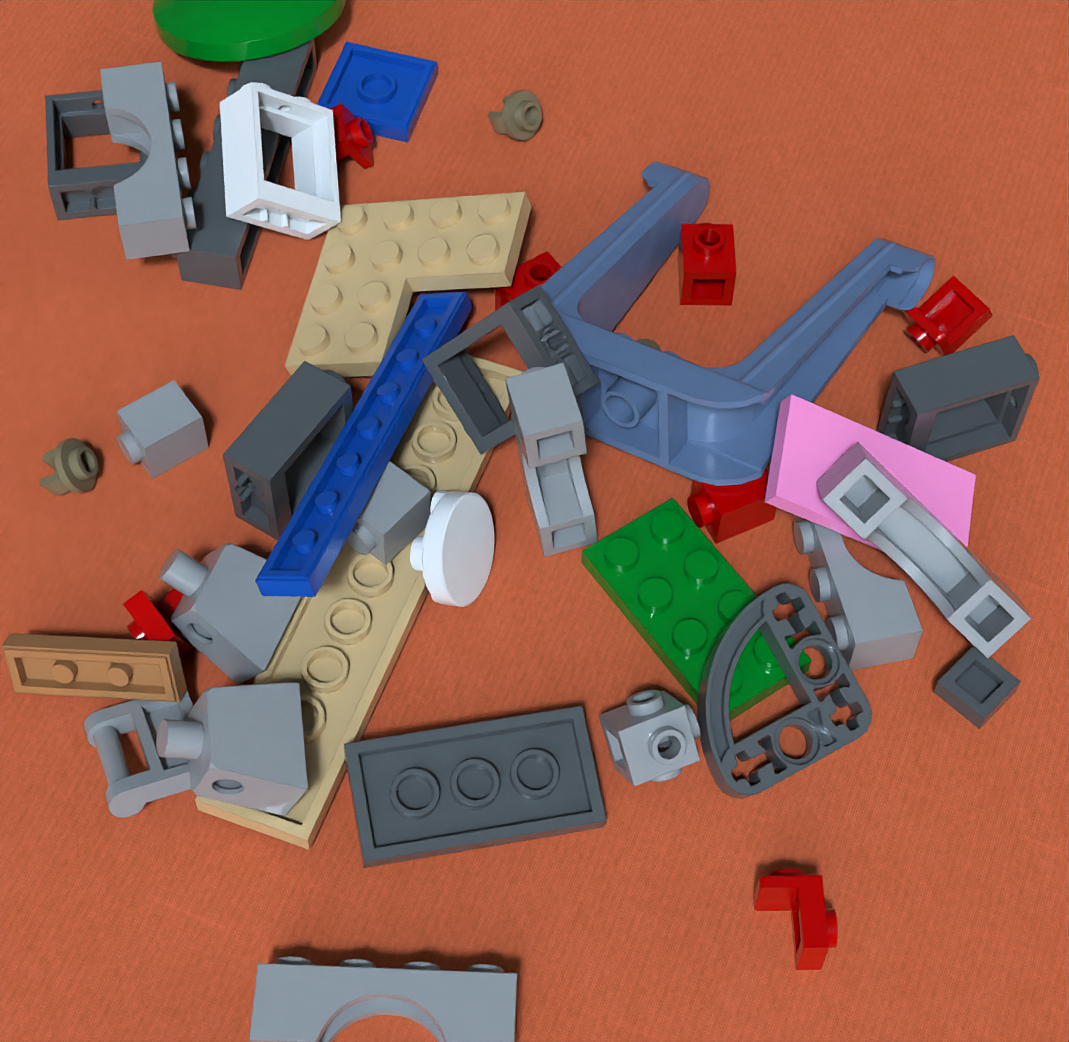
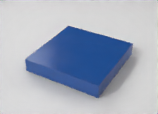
(381, 88)

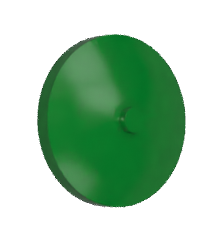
(241, 27)

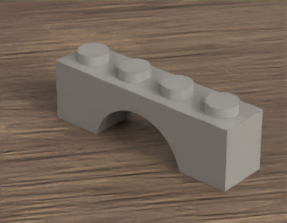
(150, 202)
(549, 451)
(924, 548)
(866, 612)
(318, 1002)

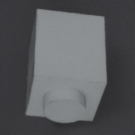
(161, 430)
(391, 516)

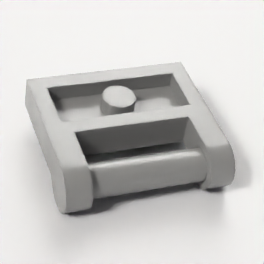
(165, 776)

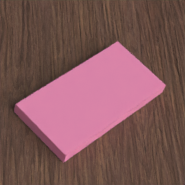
(814, 439)

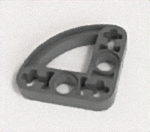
(811, 719)

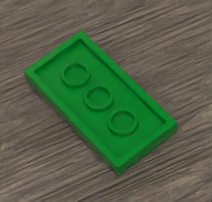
(681, 599)

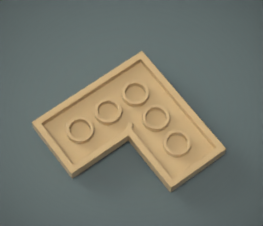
(387, 254)

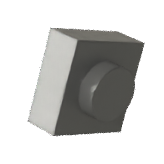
(976, 687)

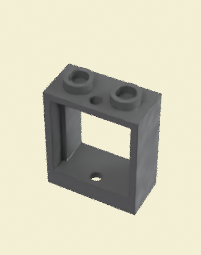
(87, 189)
(530, 325)
(961, 400)
(285, 447)

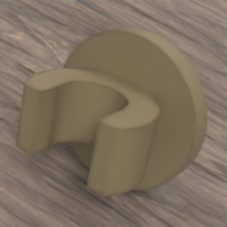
(519, 116)
(73, 466)

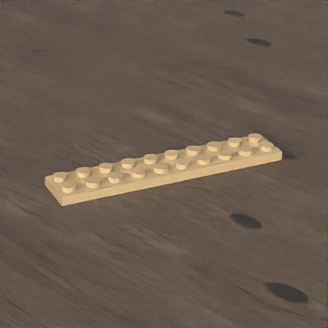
(357, 624)

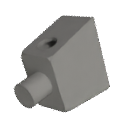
(225, 609)
(242, 745)

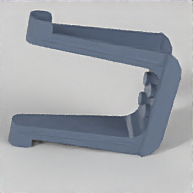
(698, 418)

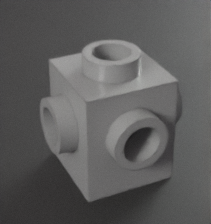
(651, 737)

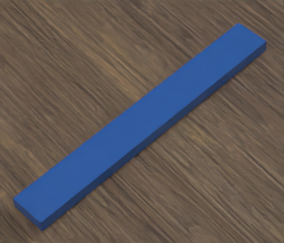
(361, 450)

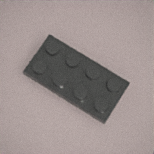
(473, 786)

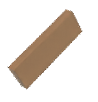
(95, 667)

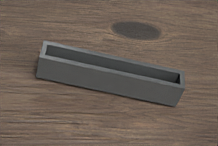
(222, 245)

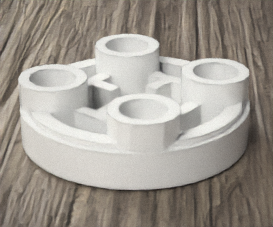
(455, 547)

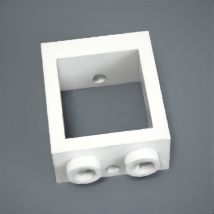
(251, 199)

